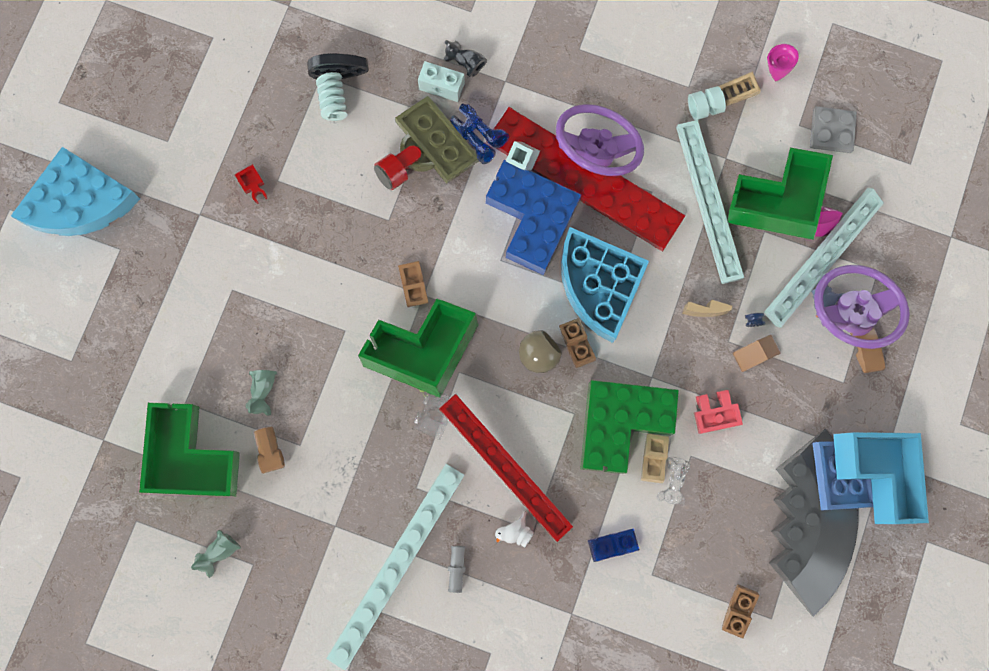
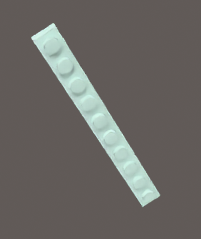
(395, 567)

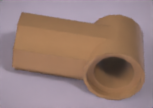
(270, 456)

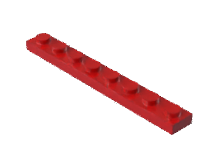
(505, 467)

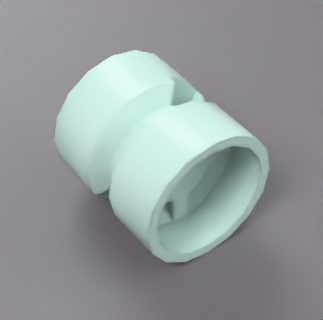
(706, 103)

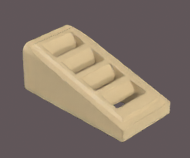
(750, 78)

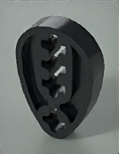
(345, 64)

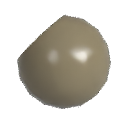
(539, 352)

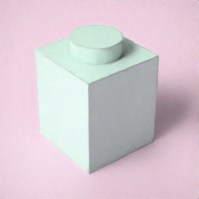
(522, 155)

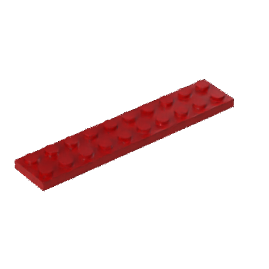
(608, 195)

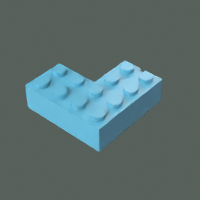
(895, 472)

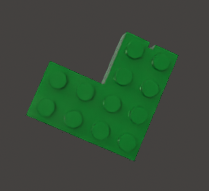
(788, 205)
(422, 358)
(616, 411)
(173, 462)

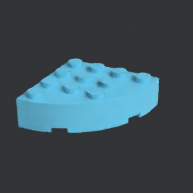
(73, 198)
(599, 281)

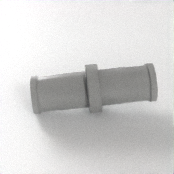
(456, 569)

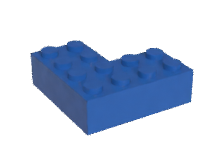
(543, 211)

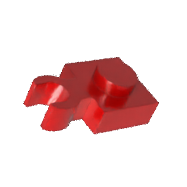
(251, 181)

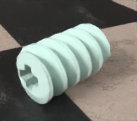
(331, 96)

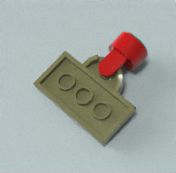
(428, 144)

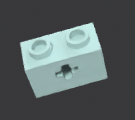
(441, 81)

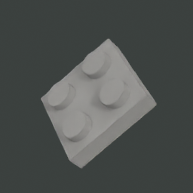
(833, 129)

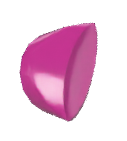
(782, 60)
(828, 220)

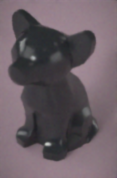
(469, 59)

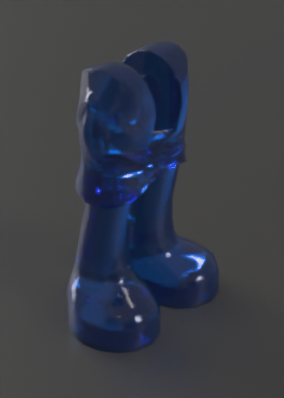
(495, 138)

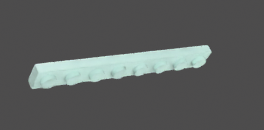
(709, 202)
(823, 257)

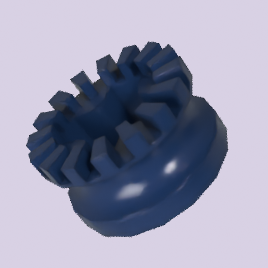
(755, 319)

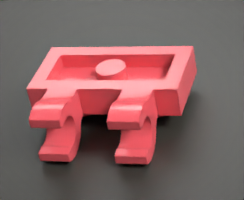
(717, 418)

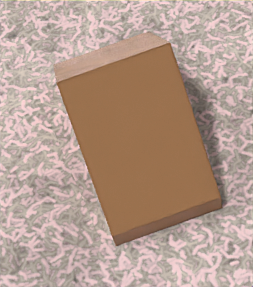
(756, 353)

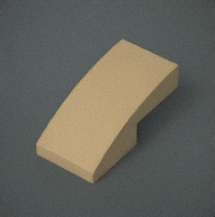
(712, 309)
(654, 458)

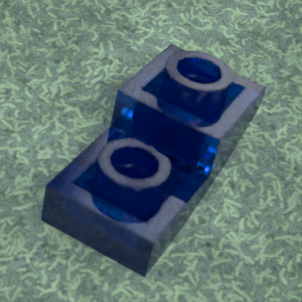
(613, 545)

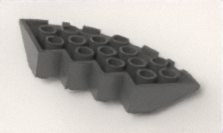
(815, 540)

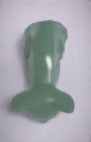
(261, 386)
(218, 550)

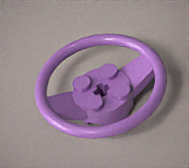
(597, 148)
(859, 310)

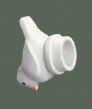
(515, 532)

